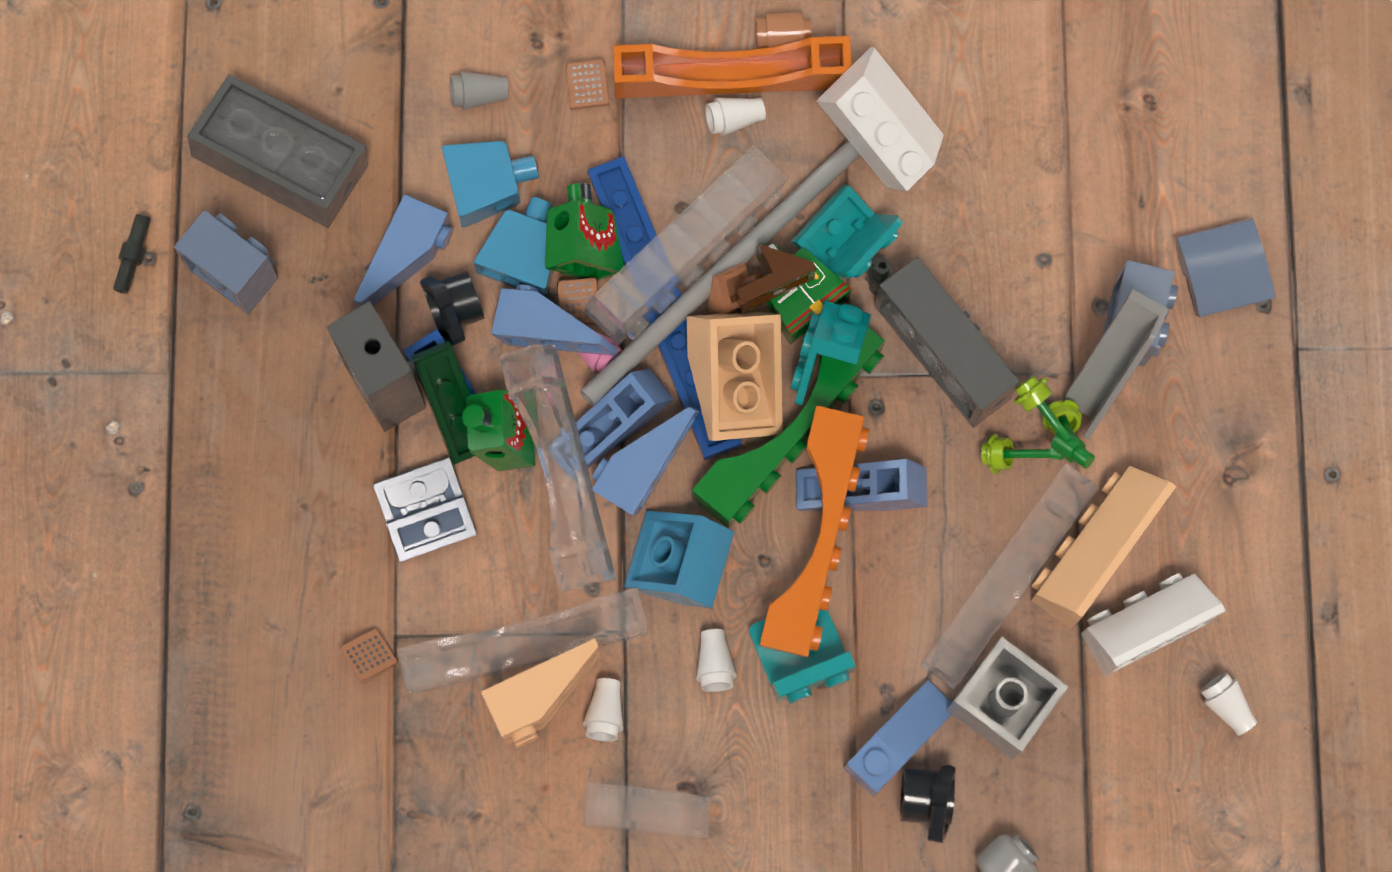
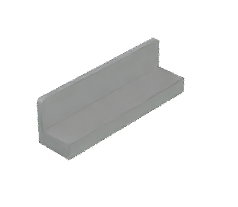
(1116, 357)

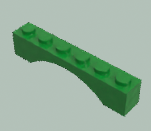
(735, 481)

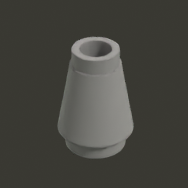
(477, 89)

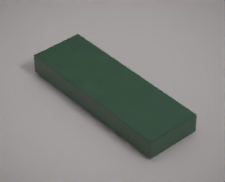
(446, 395)

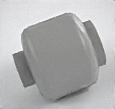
(1008, 855)

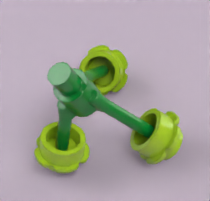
(1059, 417)

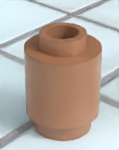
(781, 29)

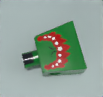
(582, 237)
(498, 431)

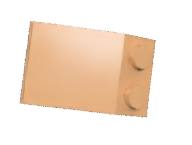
(737, 373)
(534, 696)

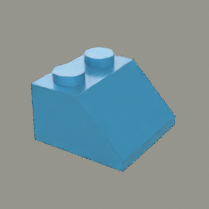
(679, 558)

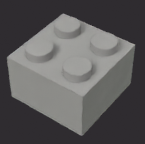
(1007, 698)

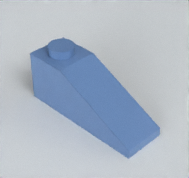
(406, 248)
(530, 318)
(621, 414)
(637, 468)
(879, 487)
(899, 738)

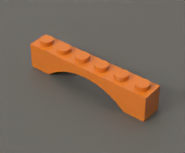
(667, 71)
(832, 450)

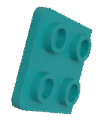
(847, 234)
(833, 333)
(795, 676)

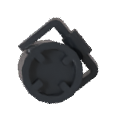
(452, 304)
(929, 799)

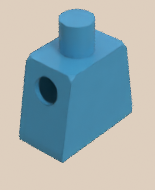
(485, 178)
(517, 249)

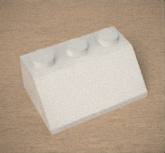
(883, 121)
(1150, 622)

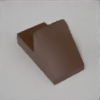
(783, 275)

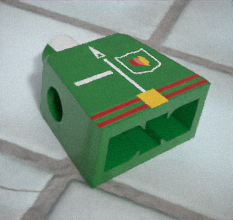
(799, 304)

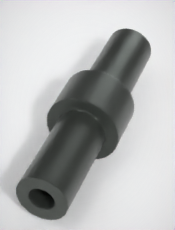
(131, 254)
(878, 274)

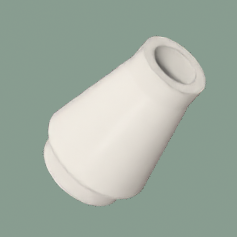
(732, 114)
(715, 662)
(1229, 703)
(604, 713)

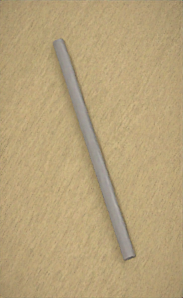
(700, 291)

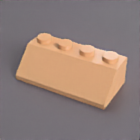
(1101, 545)

